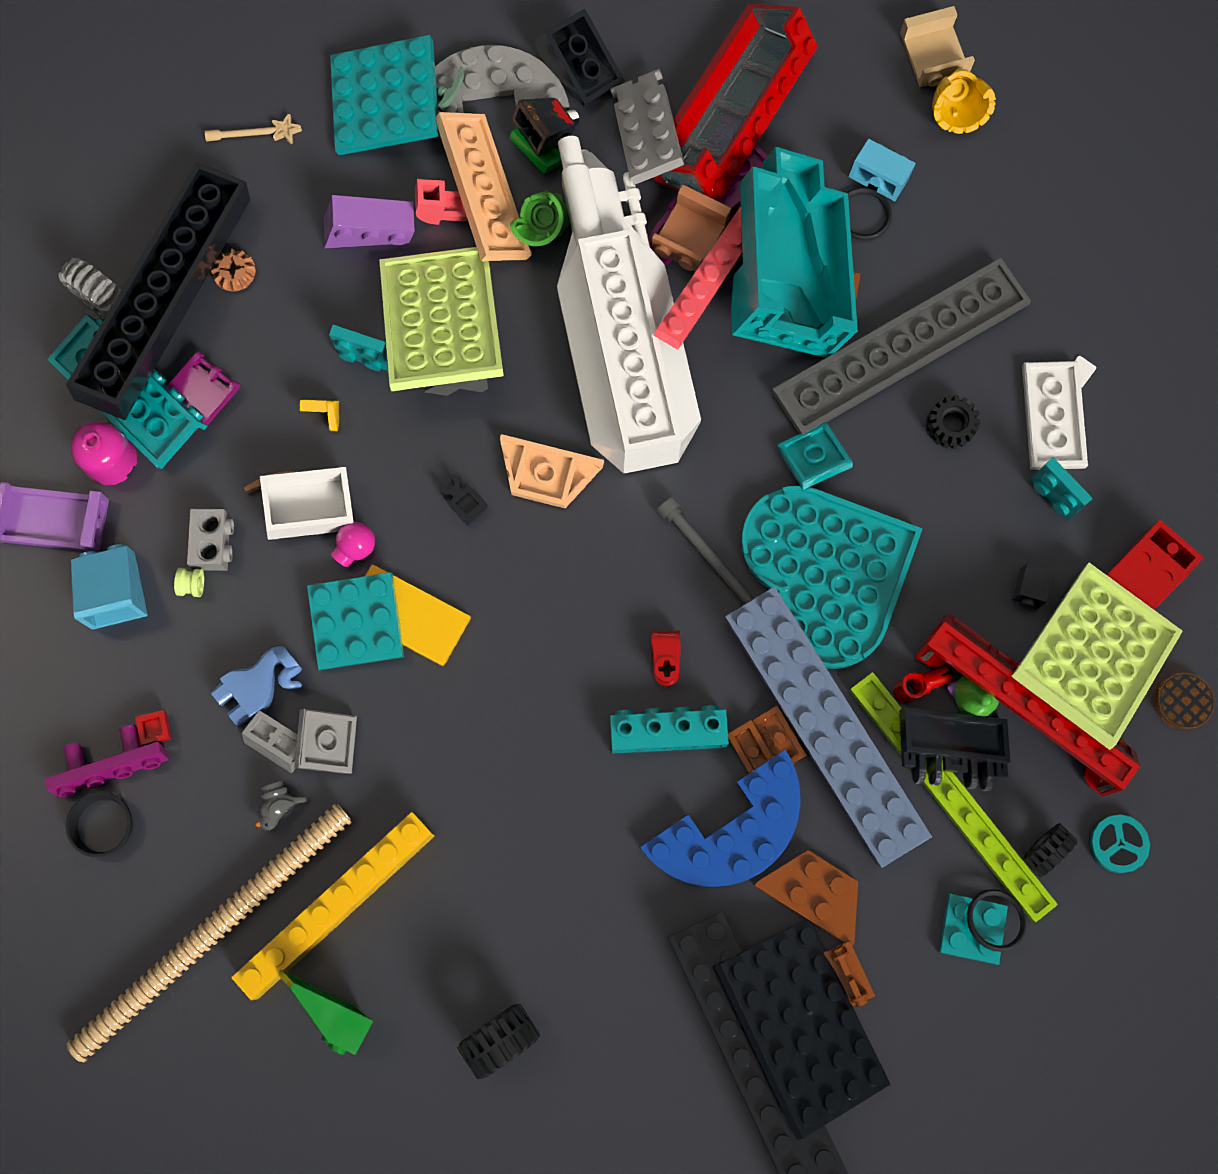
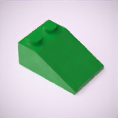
(338, 1021)

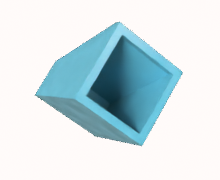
(107, 587)

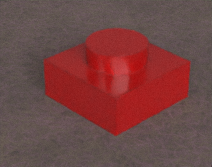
(153, 728)

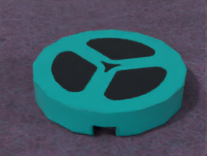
(1119, 843)

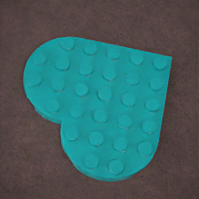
(831, 566)

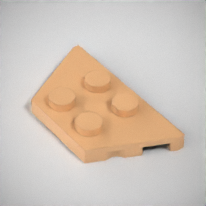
(546, 472)

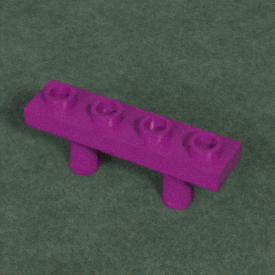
(118, 766)

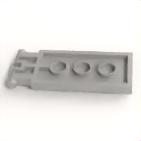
(647, 127)

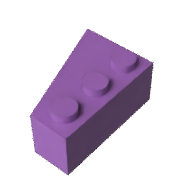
(367, 222)

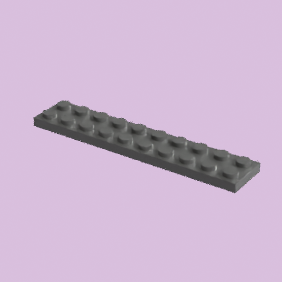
(901, 346)

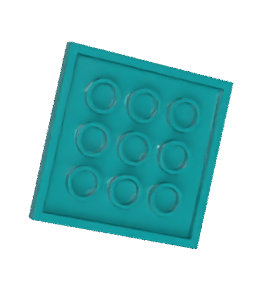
(384, 95)

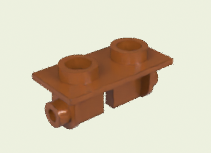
(850, 973)

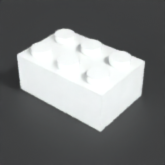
(306, 502)

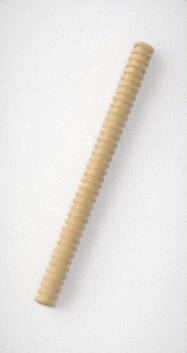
(207, 934)

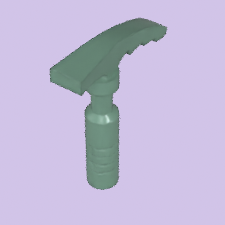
(449, 94)

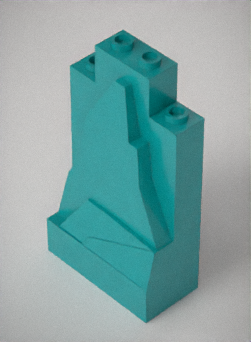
(796, 258)

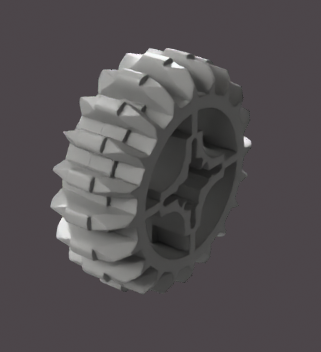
(89, 285)

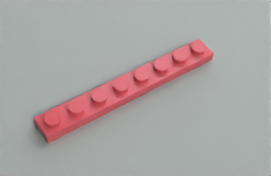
(702, 285)

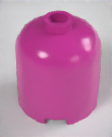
(103, 452)

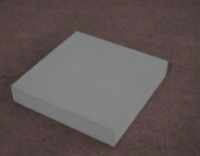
(325, 741)

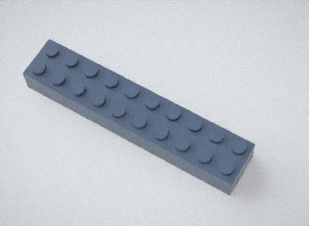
(828, 727)

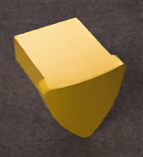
(329, 406)

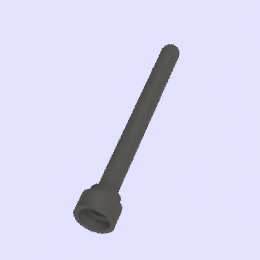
(671, 511)

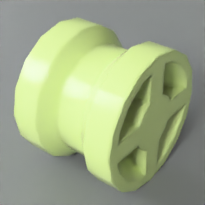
(189, 582)

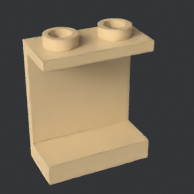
(934, 46)

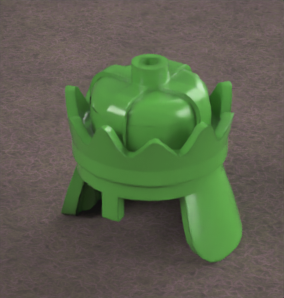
(541, 219)

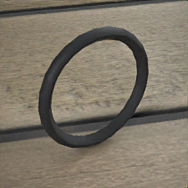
(888, 213)
(979, 939)

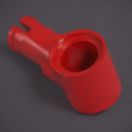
(921, 683)

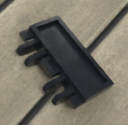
(959, 741)

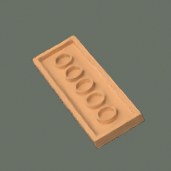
(481, 185)

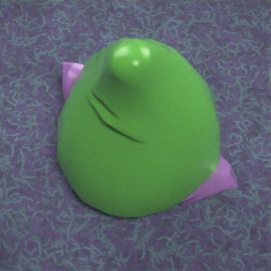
(971, 698)

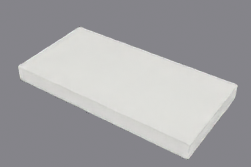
(1054, 414)

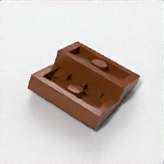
(764, 738)

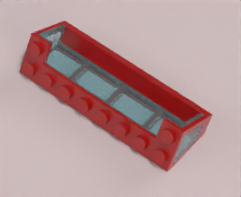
(739, 96)

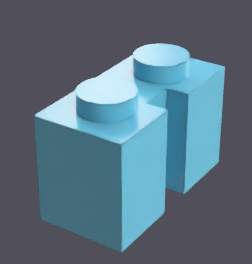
(882, 169)

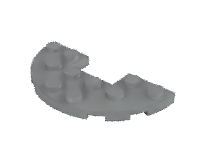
(498, 72)

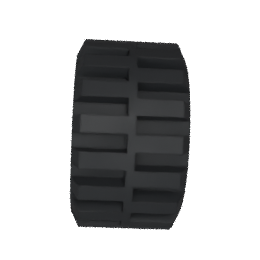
(498, 1041)

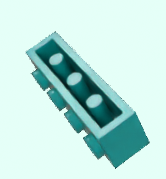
(669, 730)

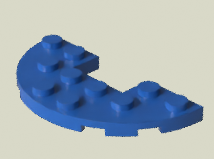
(743, 844)

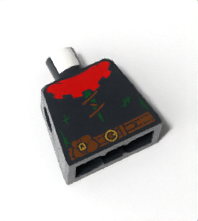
(544, 123)

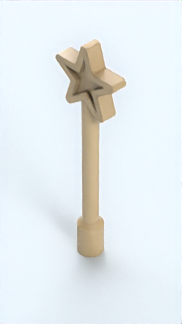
(280, 130)

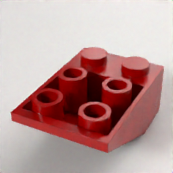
(1155, 564)

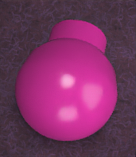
(353, 543)

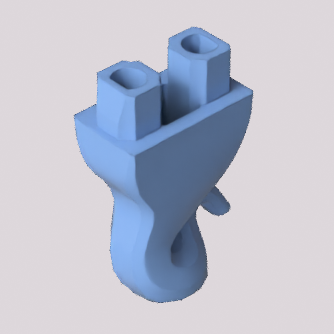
(255, 685)

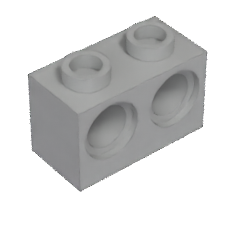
(201, 540)

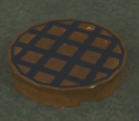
(1184, 701)

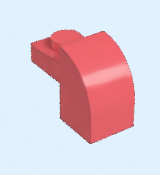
(437, 204)

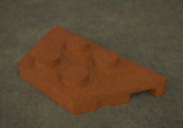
(816, 893)

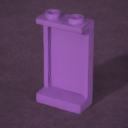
(52, 518)

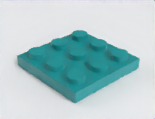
(355, 621)

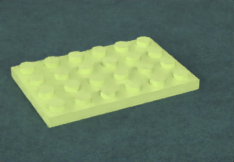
(439, 319)
(1098, 655)

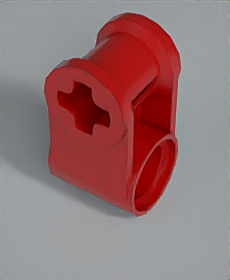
(666, 653)

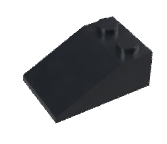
(579, 57)

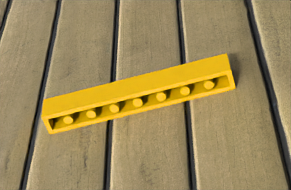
(333, 906)

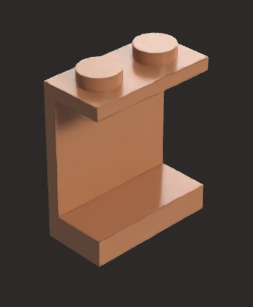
(691, 229)

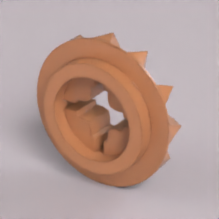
(242, 276)

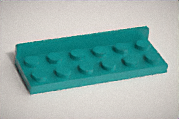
(159, 417)

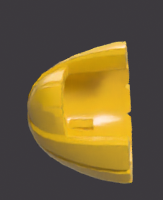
(962, 102)

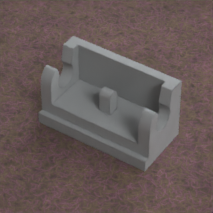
(271, 740)

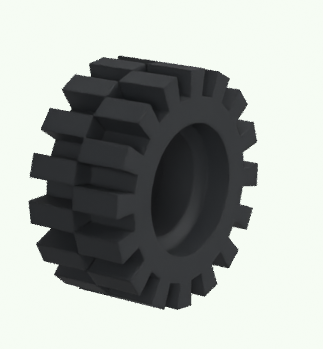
(959, 407)
(1050, 850)

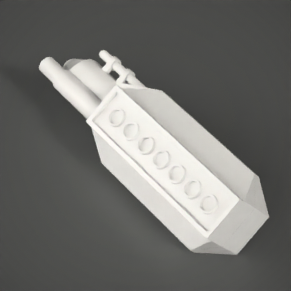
(612, 301)

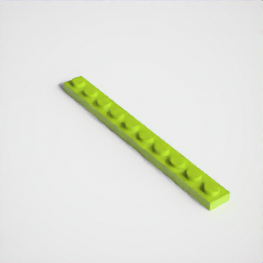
(961, 809)

